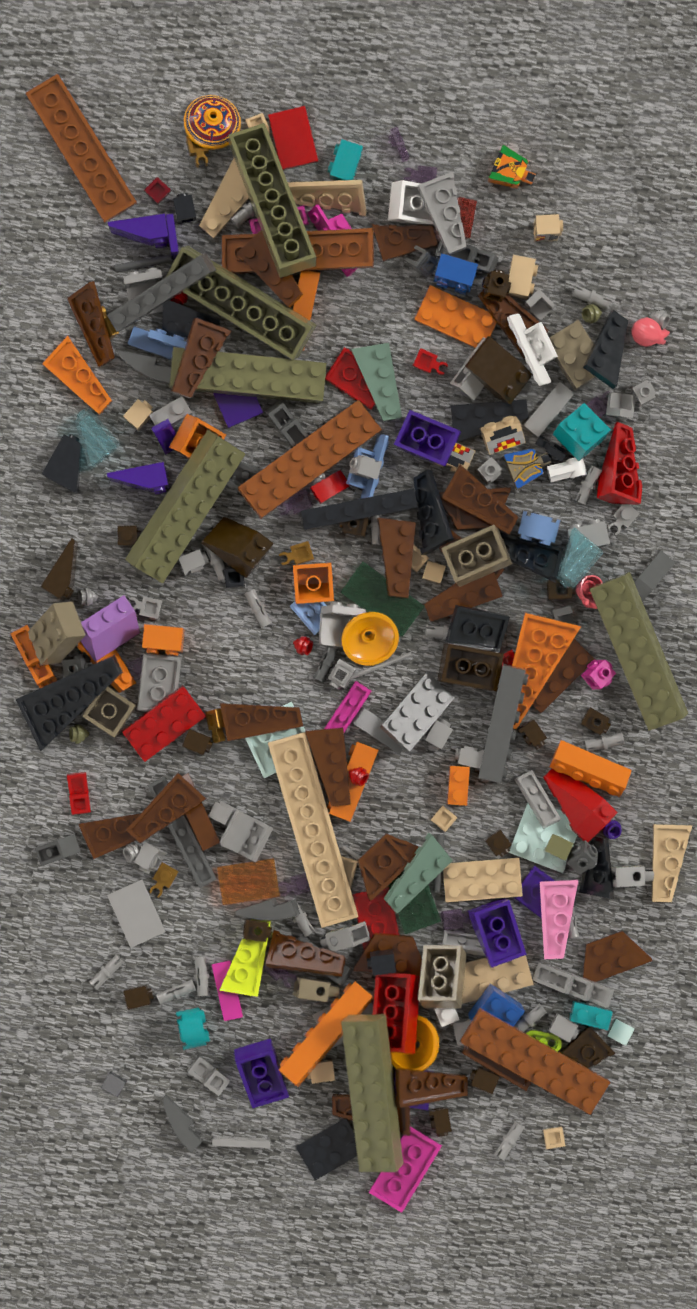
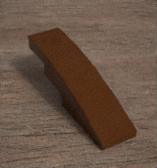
(201, 823)

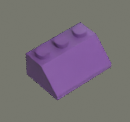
(109, 628)

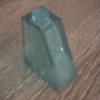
(95, 438)
(577, 559)

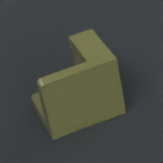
(558, 847)

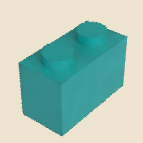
(346, 161)
(590, 1015)

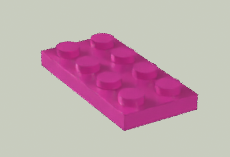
(399, 1186)

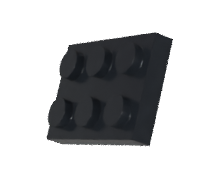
(477, 628)
(328, 1149)

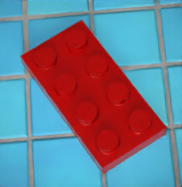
(163, 723)

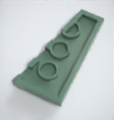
(379, 375)
(424, 867)

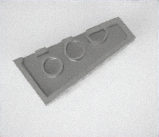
(443, 207)

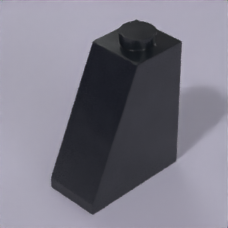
(65, 463)

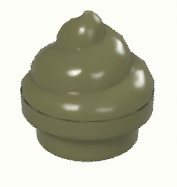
(591, 313)
(78, 734)

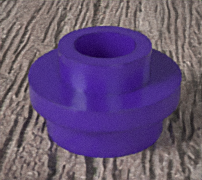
(616, 831)

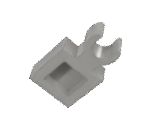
(624, 516)
(148, 607)

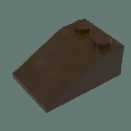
(498, 370)
(238, 545)
(62, 575)
(470, 667)

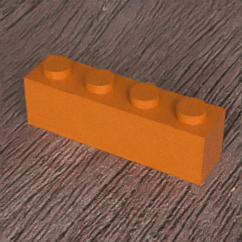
(363, 757)
(590, 768)

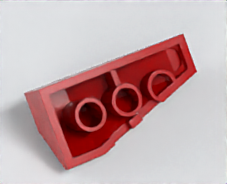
(619, 474)
(582, 806)

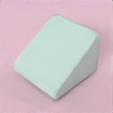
(621, 1032)

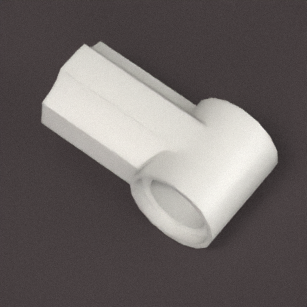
(565, 470)

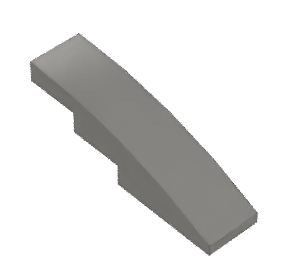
(573, 985)

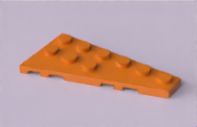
(539, 651)

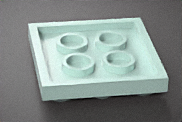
(260, 747)
(532, 839)

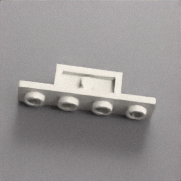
(535, 347)

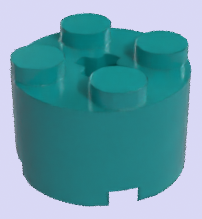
(192, 1029)

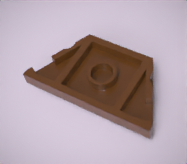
(466, 520)
(384, 863)
(405, 953)
(612, 956)

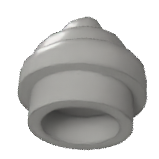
(661, 318)
(86, 597)
(131, 852)

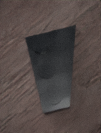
(179, 319)
(599, 879)

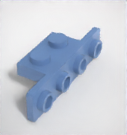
(155, 341)
(369, 485)

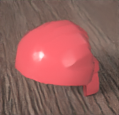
(648, 332)
(583, 590)

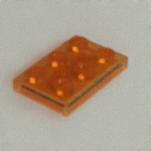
(248, 881)

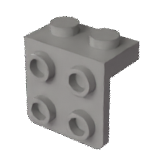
(138, 283)
(333, 621)
(246, 835)

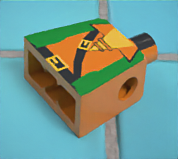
(510, 169)

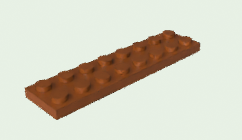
(81, 148)
(332, 249)
(309, 459)
(535, 1061)

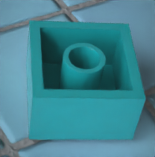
(581, 432)

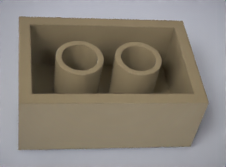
(573, 349)
(476, 555)
(56, 633)
(442, 976)

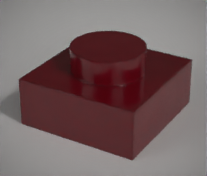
(157, 190)

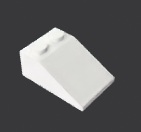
(407, 204)

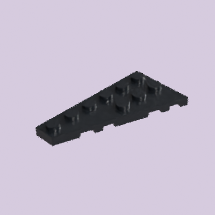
(59, 703)

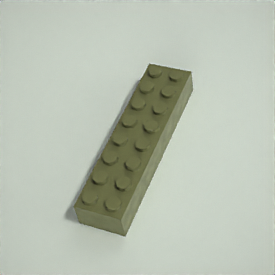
(272, 200)
(248, 307)
(259, 377)
(185, 506)
(639, 651)
(372, 1093)

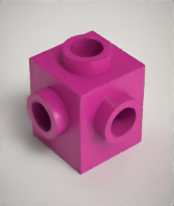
(598, 674)

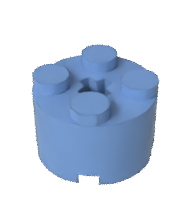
(538, 527)

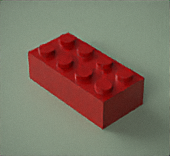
(398, 999)

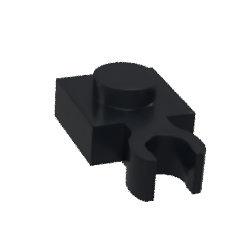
(555, 451)

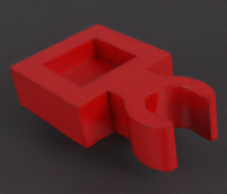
(427, 361)

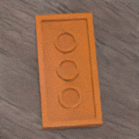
(455, 317)

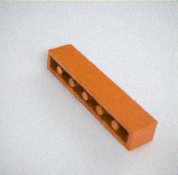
(325, 1034)

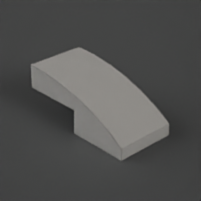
(208, 1075)

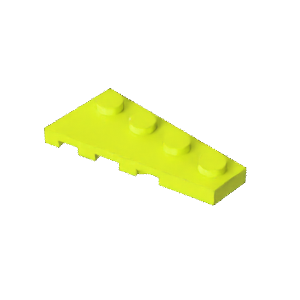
(246, 967)

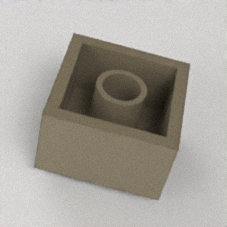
(109, 712)

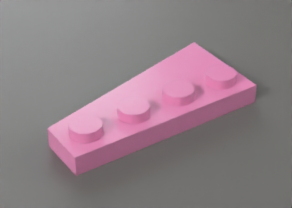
(556, 911)

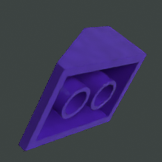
(146, 230)
(426, 438)
(147, 477)
(497, 931)
(260, 1073)

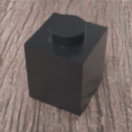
(184, 208)
(381, 962)

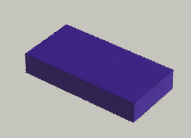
(165, 434)

